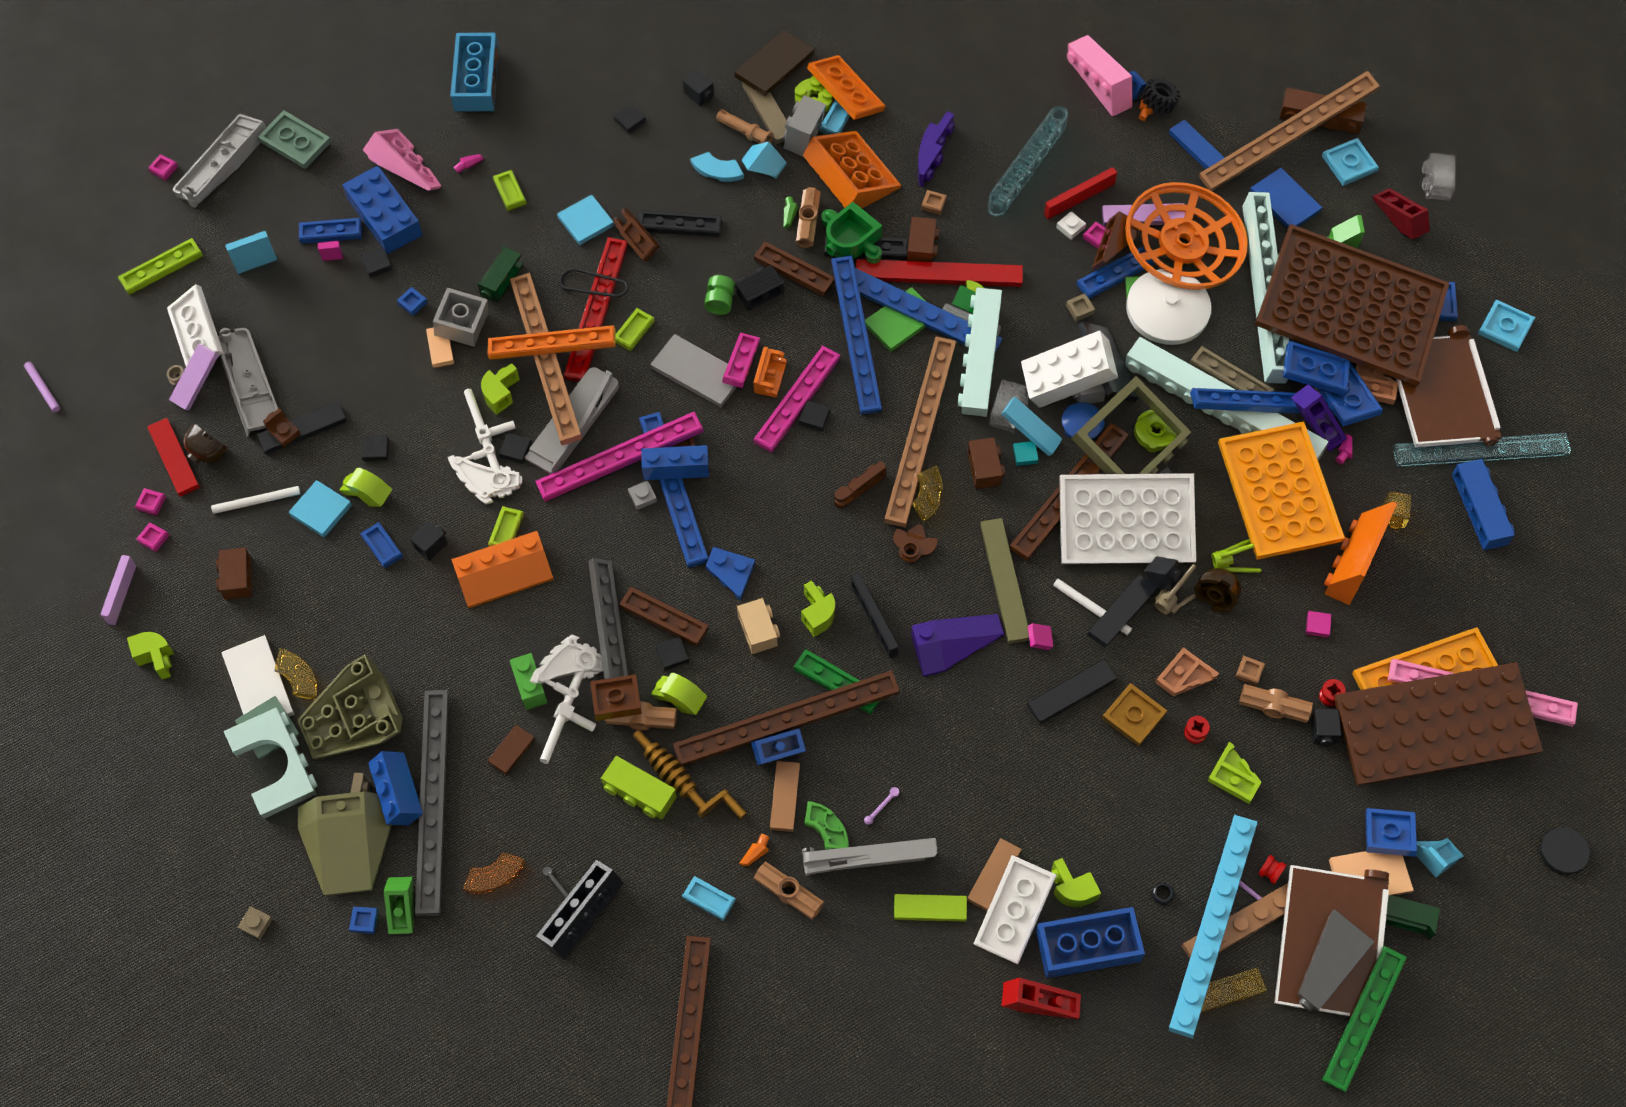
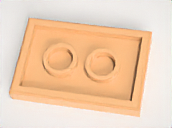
(1359, 862)

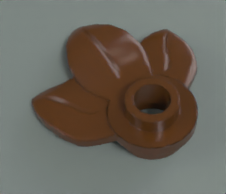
(914, 541)

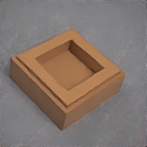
(933, 202)
(1250, 670)

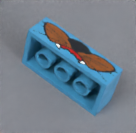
(474, 72)

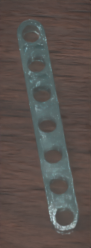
(1027, 161)

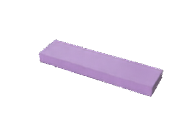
(1140, 215)

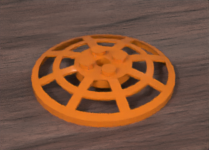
(1186, 229)

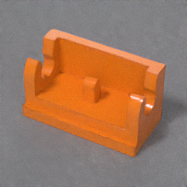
(769, 372)

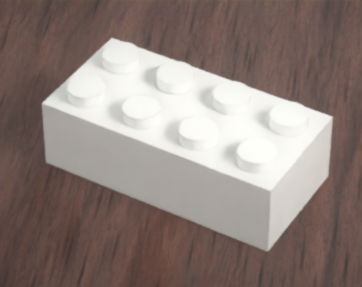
(1069, 369)

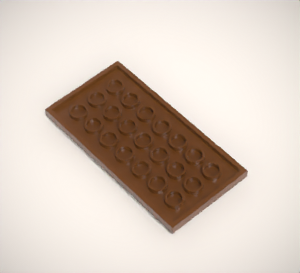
(1437, 724)

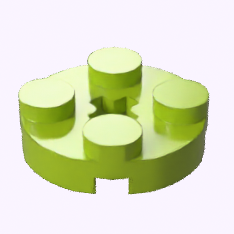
(813, 86)
(1152, 441)

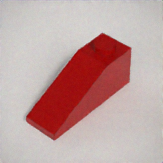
(1040, 999)

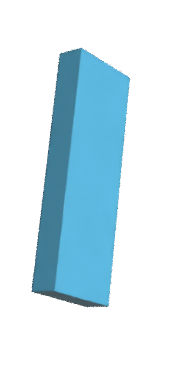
(1031, 426)

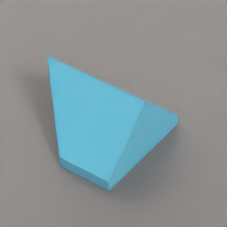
(764, 159)
(1438, 855)

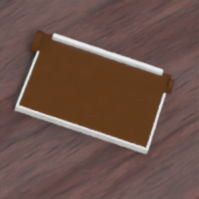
(1453, 396)
(1309, 901)

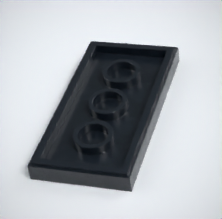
(1114, 386)

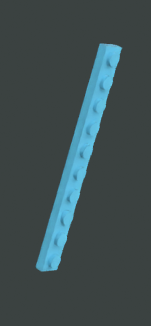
(1213, 927)

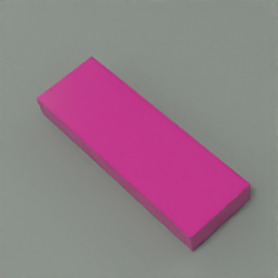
(741, 360)

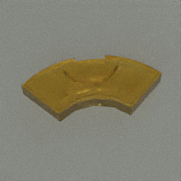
(930, 493)
(298, 674)

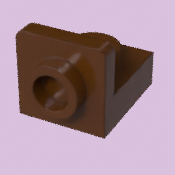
(281, 427)

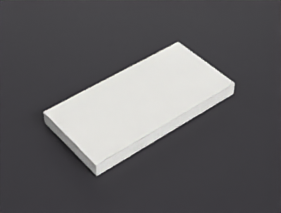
(193, 323)
(253, 675)
(1015, 909)

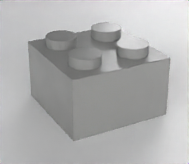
(803, 124)
(460, 317)

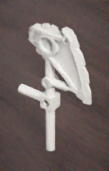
(479, 479)
(567, 660)

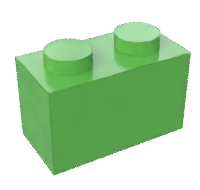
(531, 694)

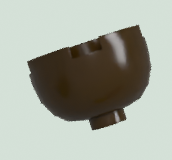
(203, 446)
(1219, 589)

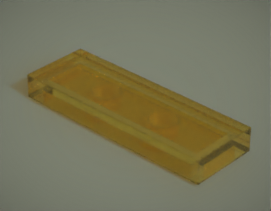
(1233, 989)

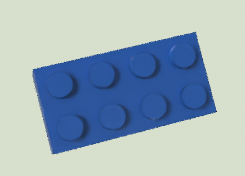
(382, 209)
(1089, 942)

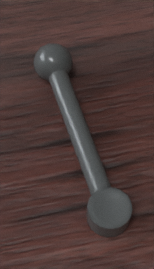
(547, 871)

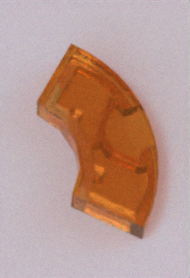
(495, 875)

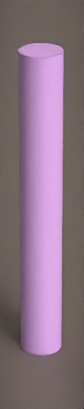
(42, 386)

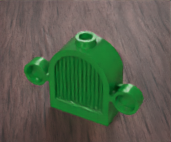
(852, 233)

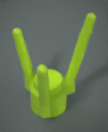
(1224, 557)

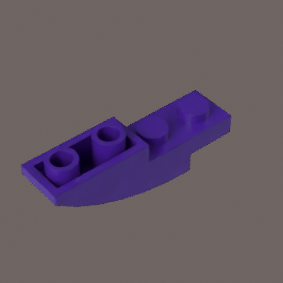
(931, 147)

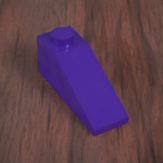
(1319, 416)

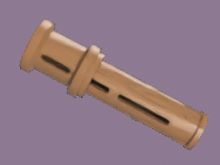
(751, 131)

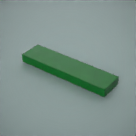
(826, 674)

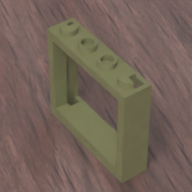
(1101, 459)

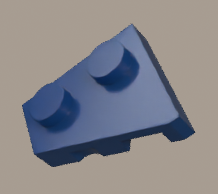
(731, 570)

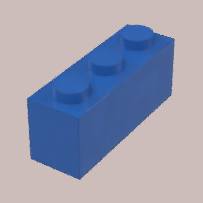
(675, 462)
(395, 788)

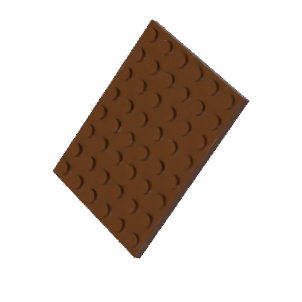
(1353, 304)

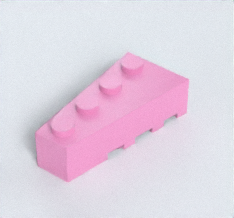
(1102, 74)

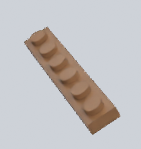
(1249, 919)

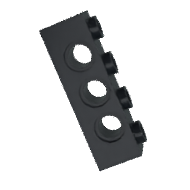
(580, 909)

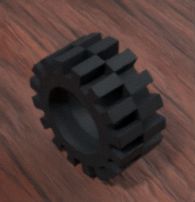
(1160, 95)

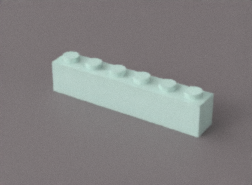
(981, 352)

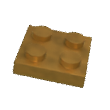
(1134, 714)

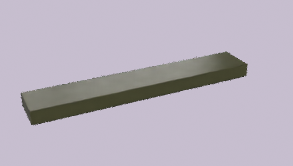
(1005, 581)

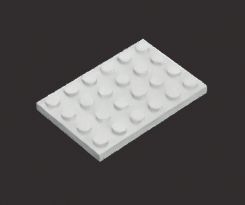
(1127, 518)

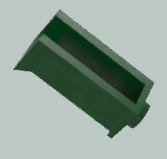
(498, 276)
(1412, 916)

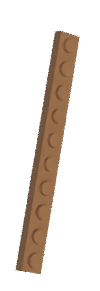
(1289, 131)
(547, 364)
(920, 432)

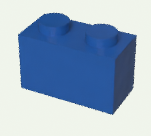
(778, 746)

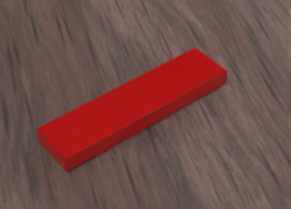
(1080, 193)
(173, 457)

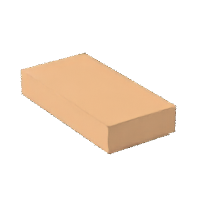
(440, 349)

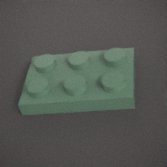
(294, 139)

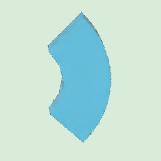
(718, 169)

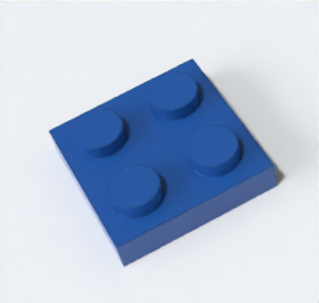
(1390, 832)

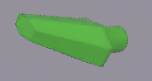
(789, 211)

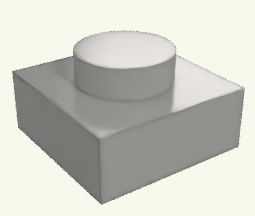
(642, 495)

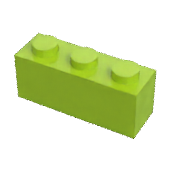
(638, 788)

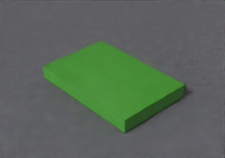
(893, 327)

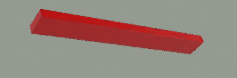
(943, 272)
(597, 305)

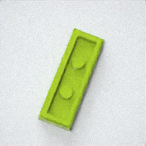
(930, 907)

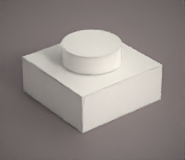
(1071, 225)

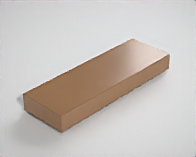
(784, 796)
(992, 873)

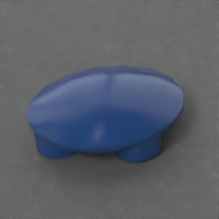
(1077, 416)

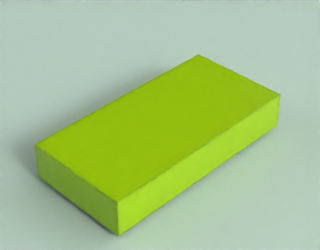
(509, 190)
(633, 329)
(506, 525)

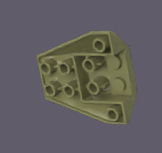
(351, 712)
(344, 840)

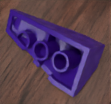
(948, 641)

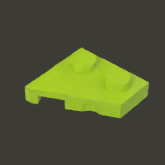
(1234, 775)

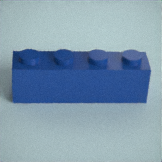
(1483, 504)

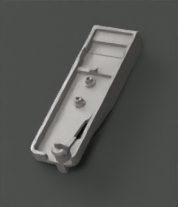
(220, 159)
(246, 378)
(547, 450)
(868, 855)

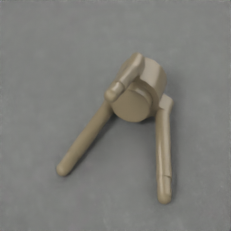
(1167, 601)

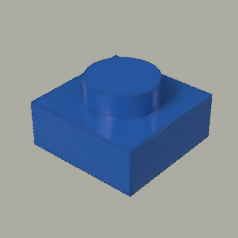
(1138, 85)
(412, 301)
(363, 920)

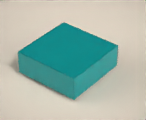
(1025, 453)

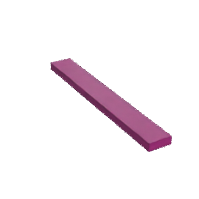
(618, 456)

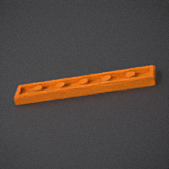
(551, 342)

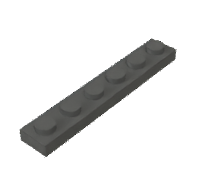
(607, 618)

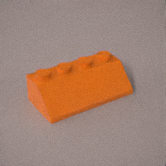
(502, 569)

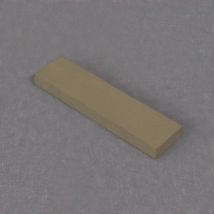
(768, 112)
(1226, 372)

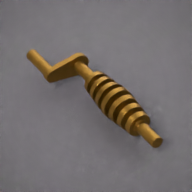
(675, 776)

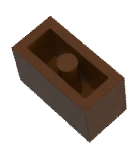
(921, 239)
(985, 463)
(234, 573)

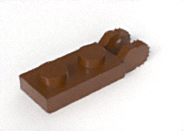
(636, 235)
(860, 485)

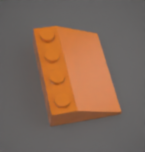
(850, 168)
(1358, 553)

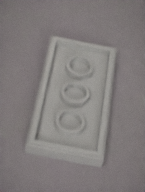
(694, 370)

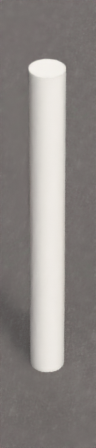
(253, 500)
(1084, 601)

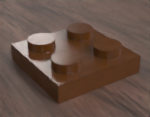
(615, 697)

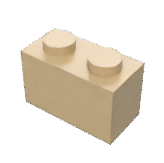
(758, 626)

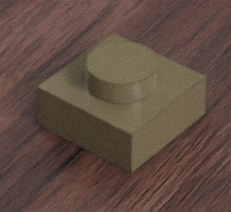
(1080, 307)
(360, 783)
(255, 923)

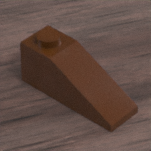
(1113, 239)

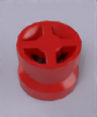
(1326, 693)
(1194, 734)
(1272, 869)

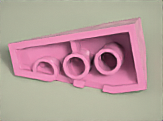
(395, 153)

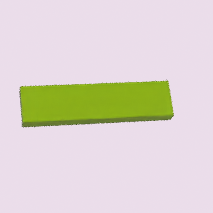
(160, 266)

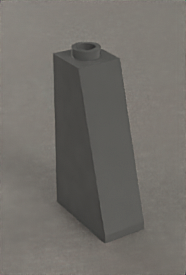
(1334, 957)

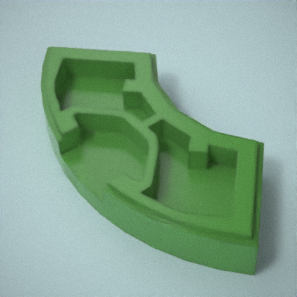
(827, 825)

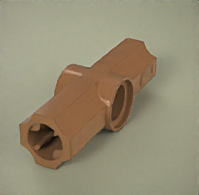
(808, 217)
(1275, 703)
(651, 717)
(801, 899)

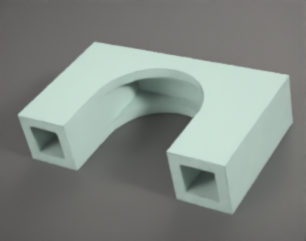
(296, 783)

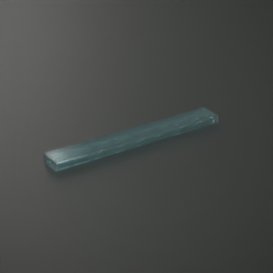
(1507, 448)

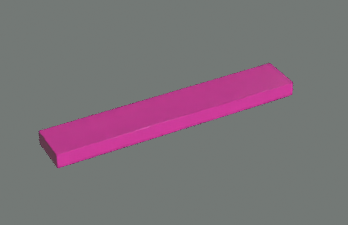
(796, 398)

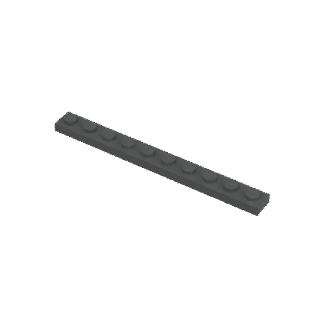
(432, 803)

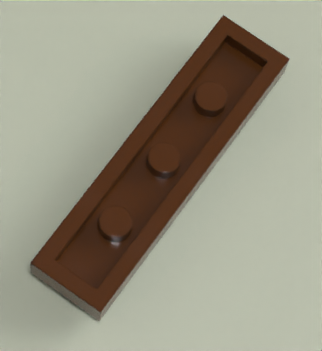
(795, 269)
(664, 616)

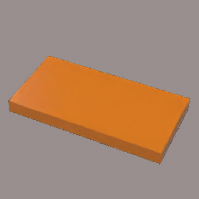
(846, 87)

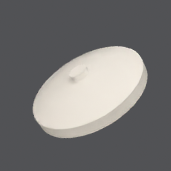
(1167, 312)

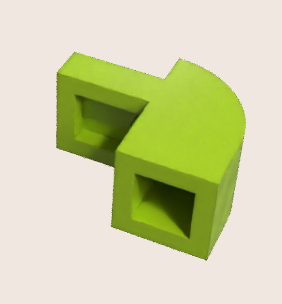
(496, 388)
(366, 486)
(821, 613)
(153, 648)
(680, 693)
(1076, 891)

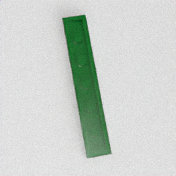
(1364, 1019)

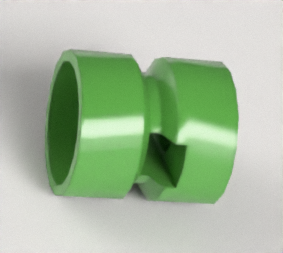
(719, 295)

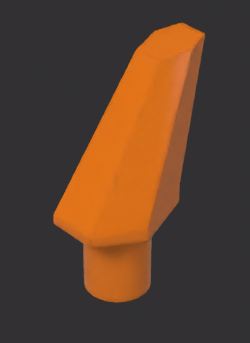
(1145, 111)
(755, 851)

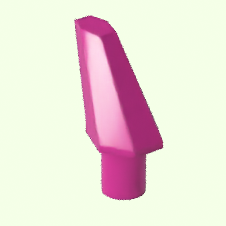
(468, 162)
(1345, 450)

